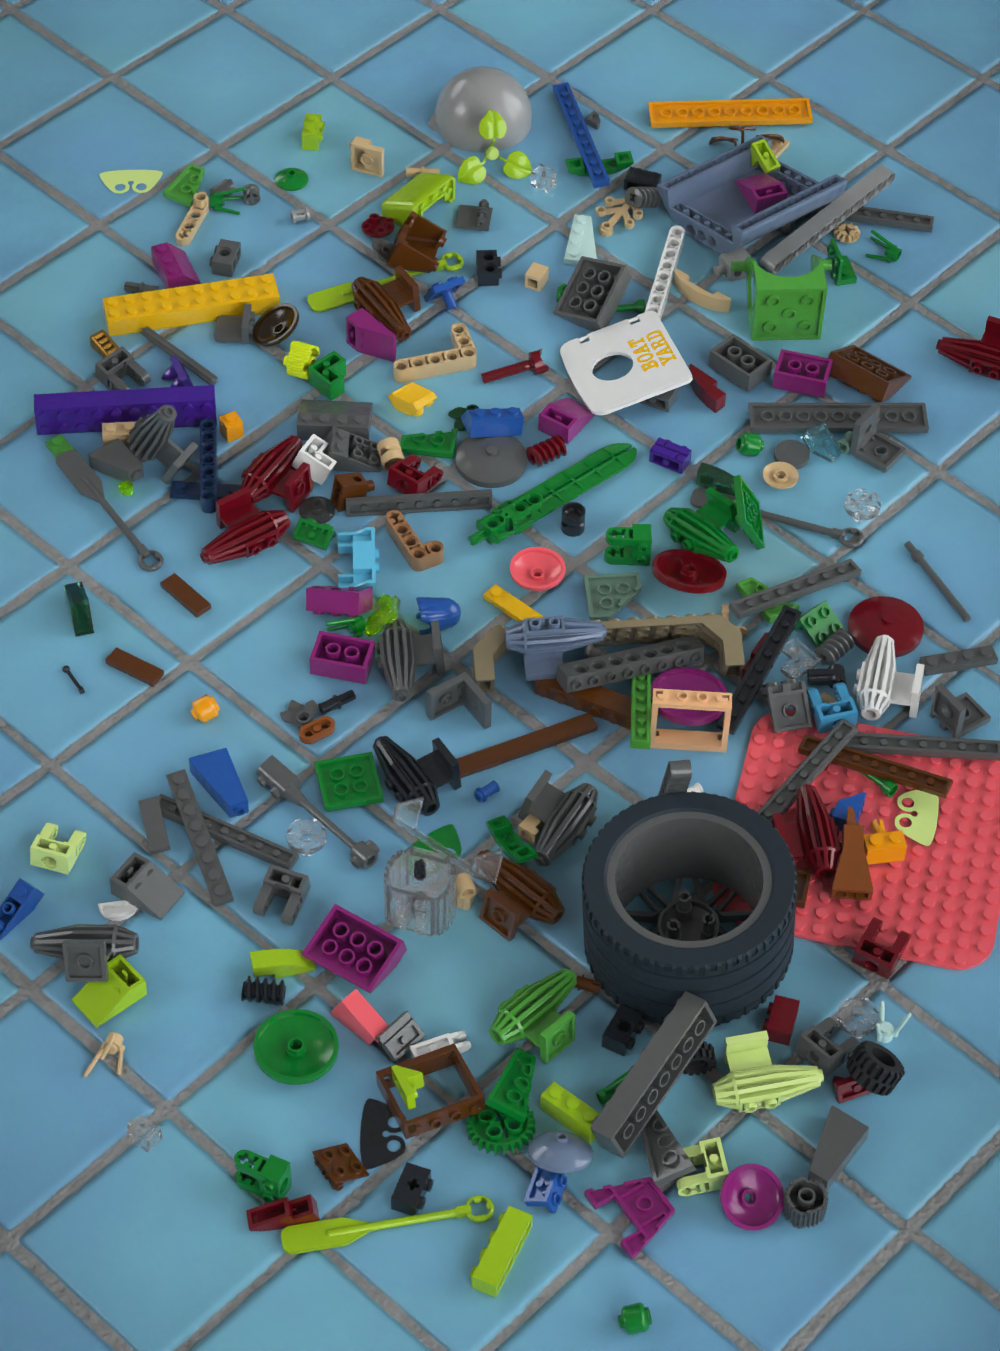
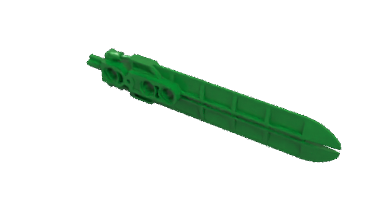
(553, 493)

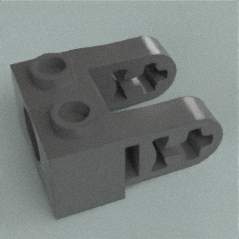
(117, 365)
(285, 884)
(820, 1051)

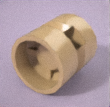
(389, 452)

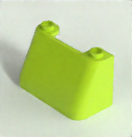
(419, 196)

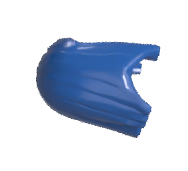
(438, 609)

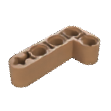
(417, 555)

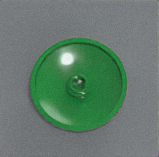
(296, 1047)

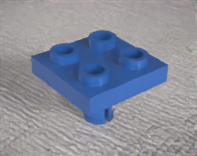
(445, 291)

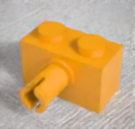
(883, 845)

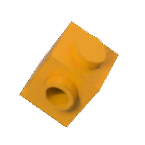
(231, 426)

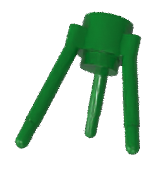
(218, 200)
(891, 252)
(355, 625)
(606, 1093)

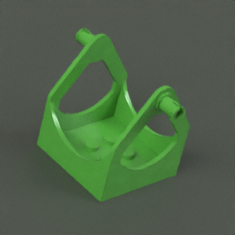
(785, 305)

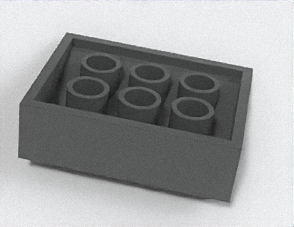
(593, 293)
(321, 415)

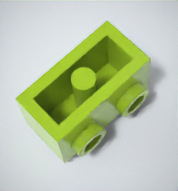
(312, 131)

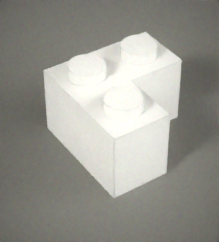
(320, 463)

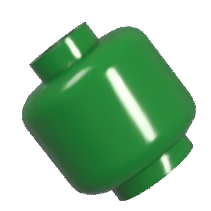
(749, 444)
(635, 1318)

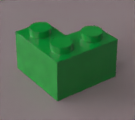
(328, 375)

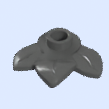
(300, 714)

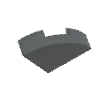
(593, 120)

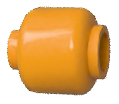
(205, 708)

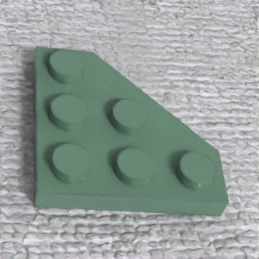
(610, 593)

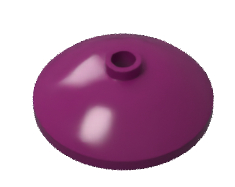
(765, 1197)

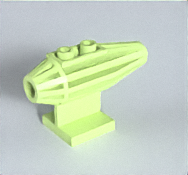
(756, 1081)

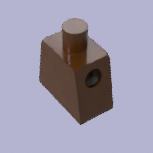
(349, 486)

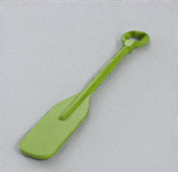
(343, 293)
(344, 1231)

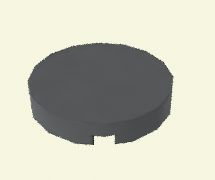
(792, 453)

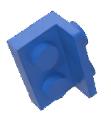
(545, 1189)

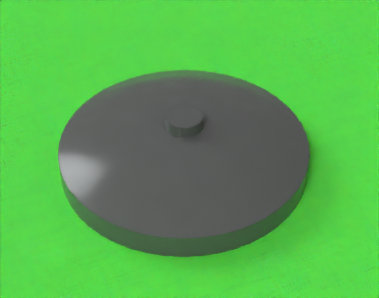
(491, 461)

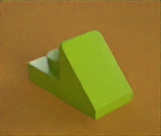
(763, 155)
(407, 1083)

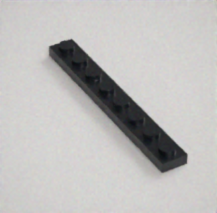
(761, 666)

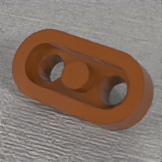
(314, 730)

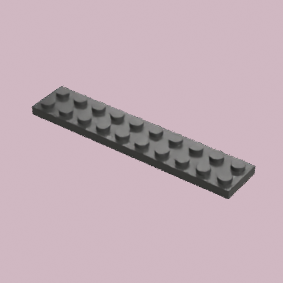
(836, 416)

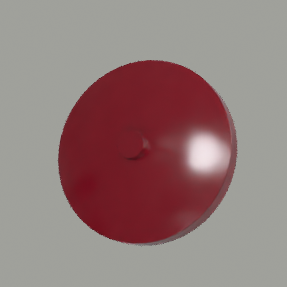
(689, 571)
(886, 617)

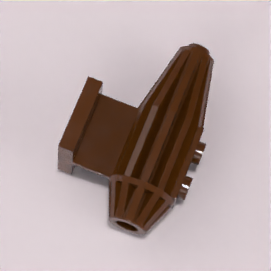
(386, 300)
(519, 896)

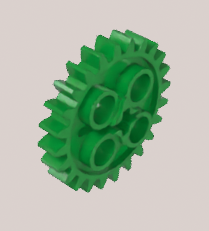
(488, 1132)

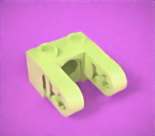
(53, 854)
(712, 1156)

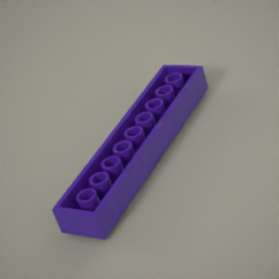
(88, 410)

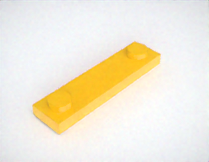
(509, 604)

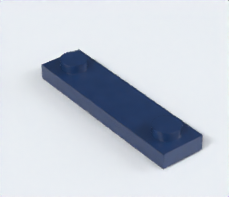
(191, 490)

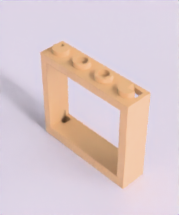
(690, 739)

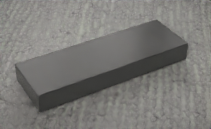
(154, 825)

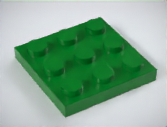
(748, 512)
(348, 781)

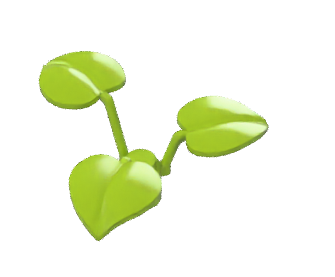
(517, 165)

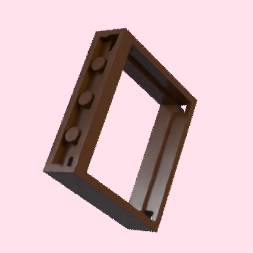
(428, 1064)

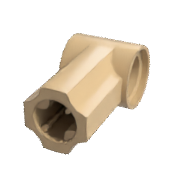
(464, 891)

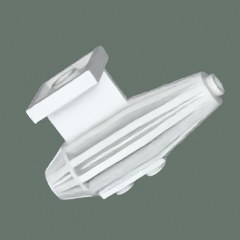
(882, 685)

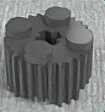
(805, 1202)

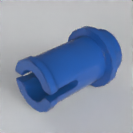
(486, 791)

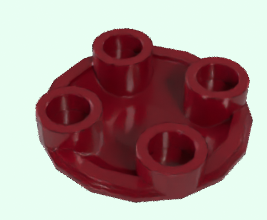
(378, 226)

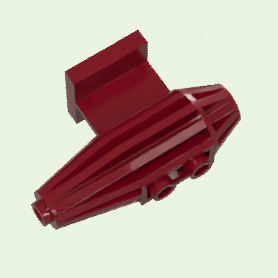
(976, 355)
(274, 475)
(246, 530)
(813, 834)

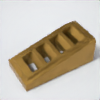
(101, 338)

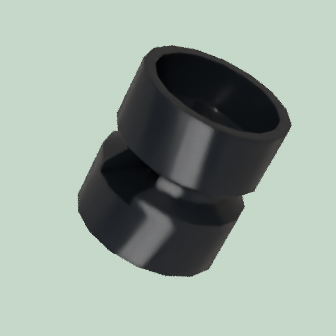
(573, 519)

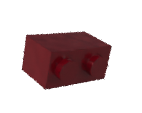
(781, 1020)

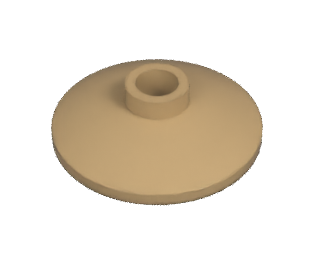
(780, 475)

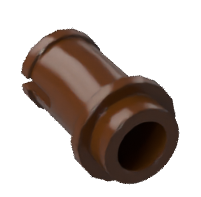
(587, 984)

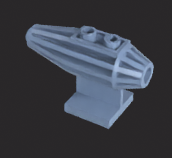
(545, 640)

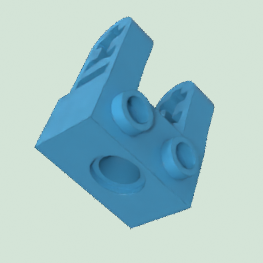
(828, 715)

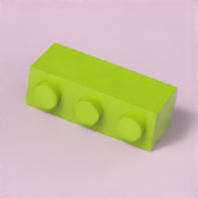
(569, 1111)

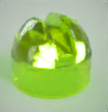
(126, 488)

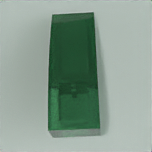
(715, 478)

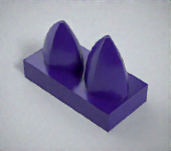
(177, 370)

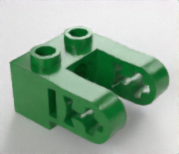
(634, 545)
(270, 1175)

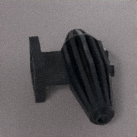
(418, 777)

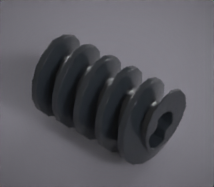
(264, 990)

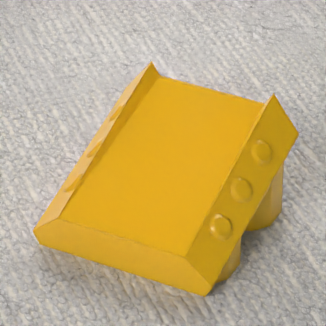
(412, 399)

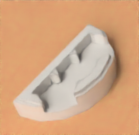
(117, 910)

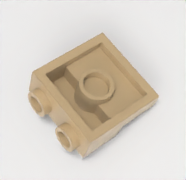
(366, 157)

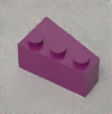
(338, 600)

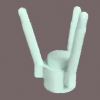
(885, 1030)

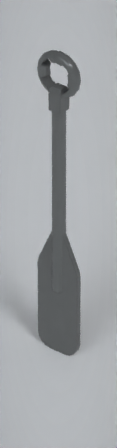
(90, 485)
(698, 500)

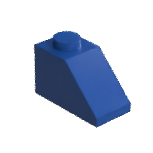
(839, 813)

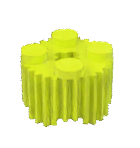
(299, 358)

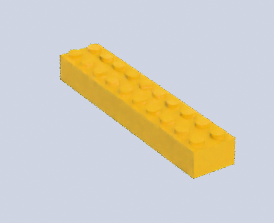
(189, 304)

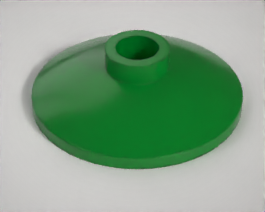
(291, 179)

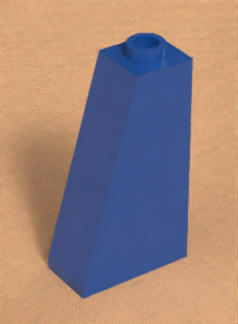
(220, 780)

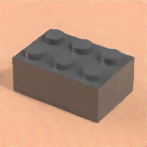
(740, 362)

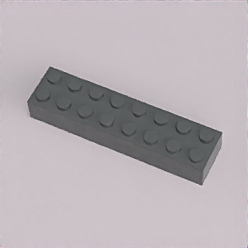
(653, 1074)

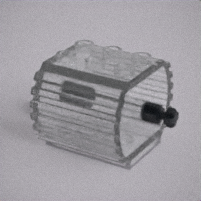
(420, 891)

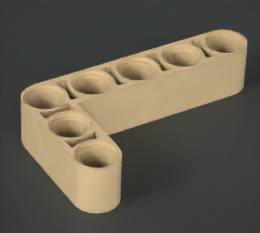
(440, 363)

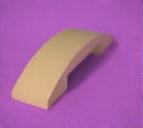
(715, 302)

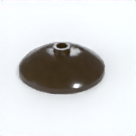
(276, 325)

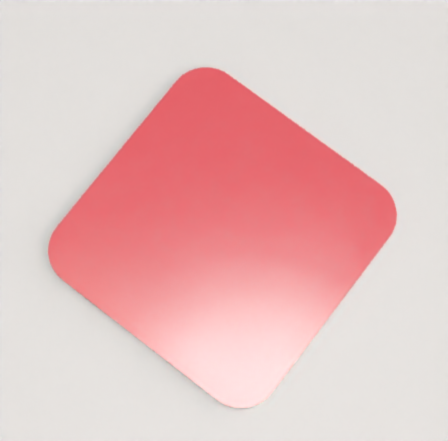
(938, 893)

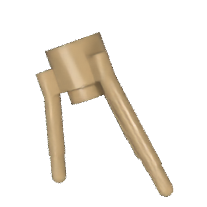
(111, 1046)

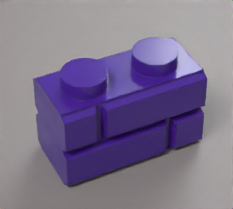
(670, 455)

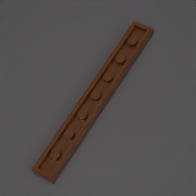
(526, 744)
(884, 768)

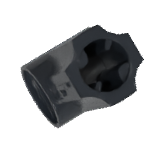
(830, 676)

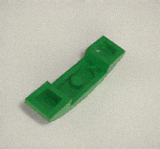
(620, 162)
(509, 842)

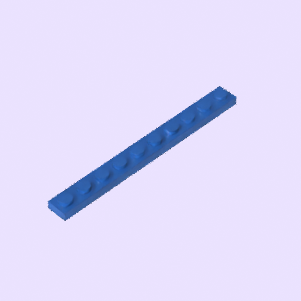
(581, 135)

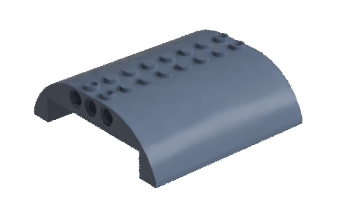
(717, 213)

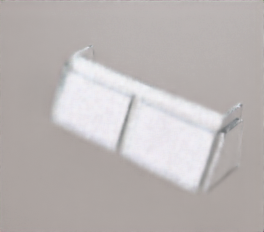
(483, 867)

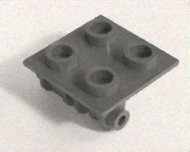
(474, 216)

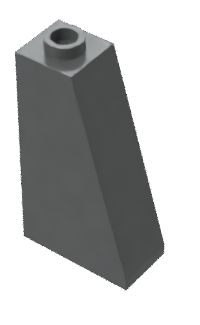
(837, 1146)

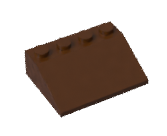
(867, 373)

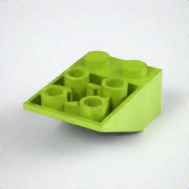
(106, 999)

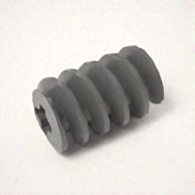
(642, 197)
(835, 647)

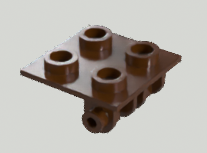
(339, 1165)

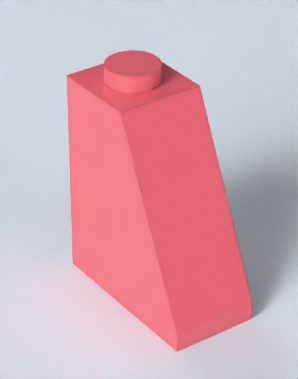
(359, 1017)

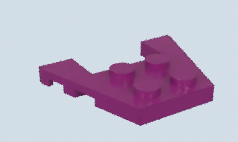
(642, 1204)

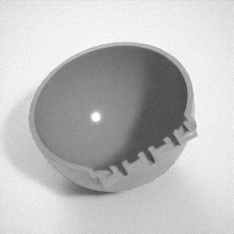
(468, 99)

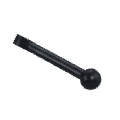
(66, 669)

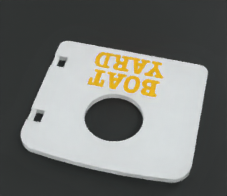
(654, 356)

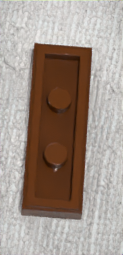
(185, 595)
(134, 667)

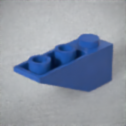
(18, 905)

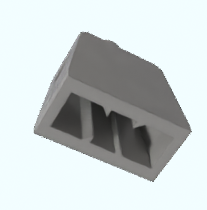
(724, 264)

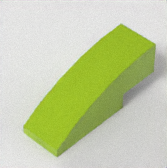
(279, 962)

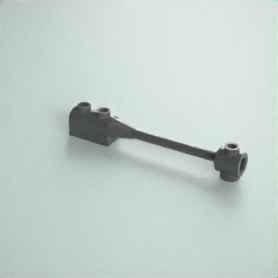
(287, 785)

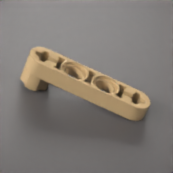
(201, 201)

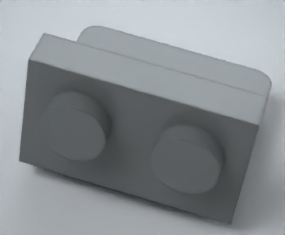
(235, 328)

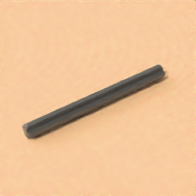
(184, 358)

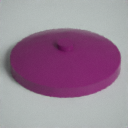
(692, 680)

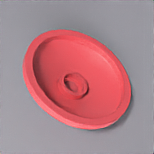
(537, 568)

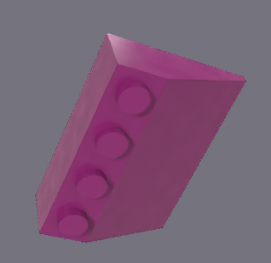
(354, 949)

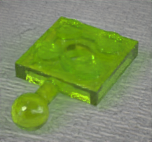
(386, 613)

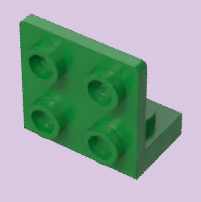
(841, 267)
(819, 623)

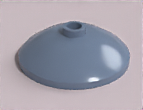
(560, 1152)

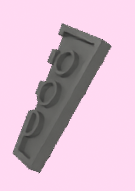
(664, 1152)

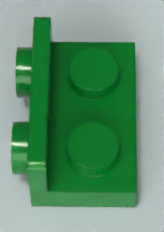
(313, 534)

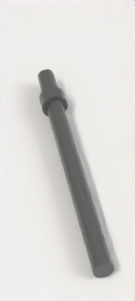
(918, 557)

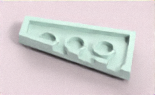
(580, 241)

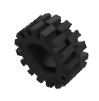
(702, 1061)

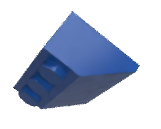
(493, 422)

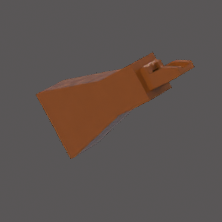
(852, 874)

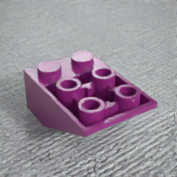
(762, 191)
(370, 336)
(564, 418)

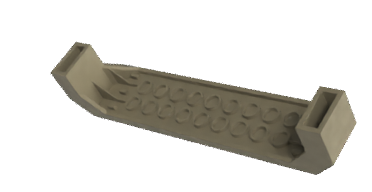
(709, 629)

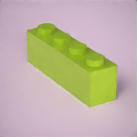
(502, 1251)

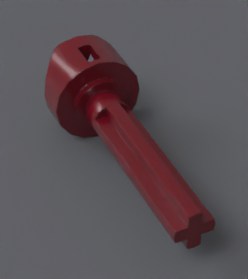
(533, 363)

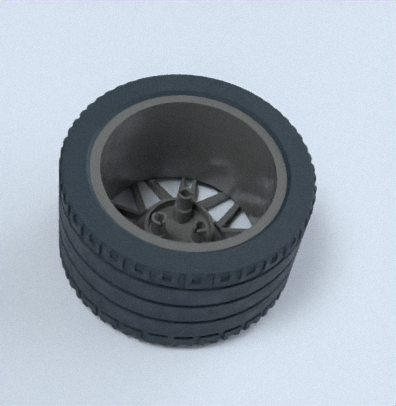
(688, 947)

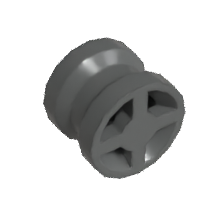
(251, 194)

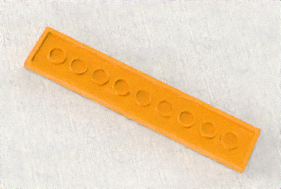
(730, 112)

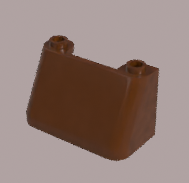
(417, 245)

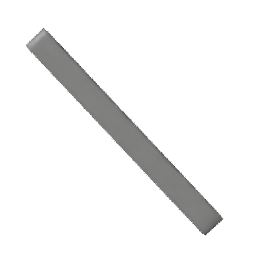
(827, 219)

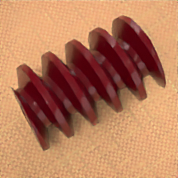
(546, 450)

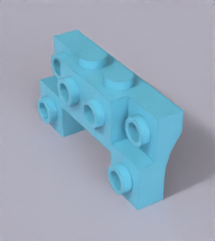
(362, 546)

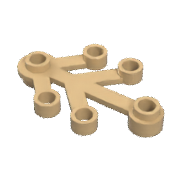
(606, 227)

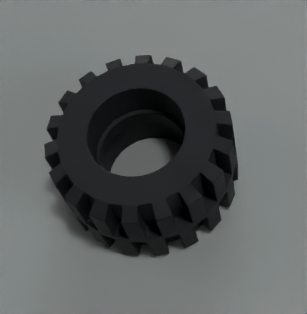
(875, 1068)

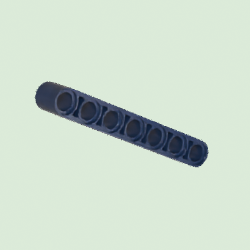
(208, 465)

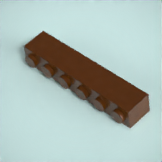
(596, 700)

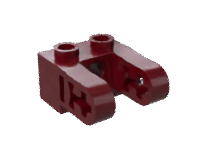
(407, 480)
(875, 956)

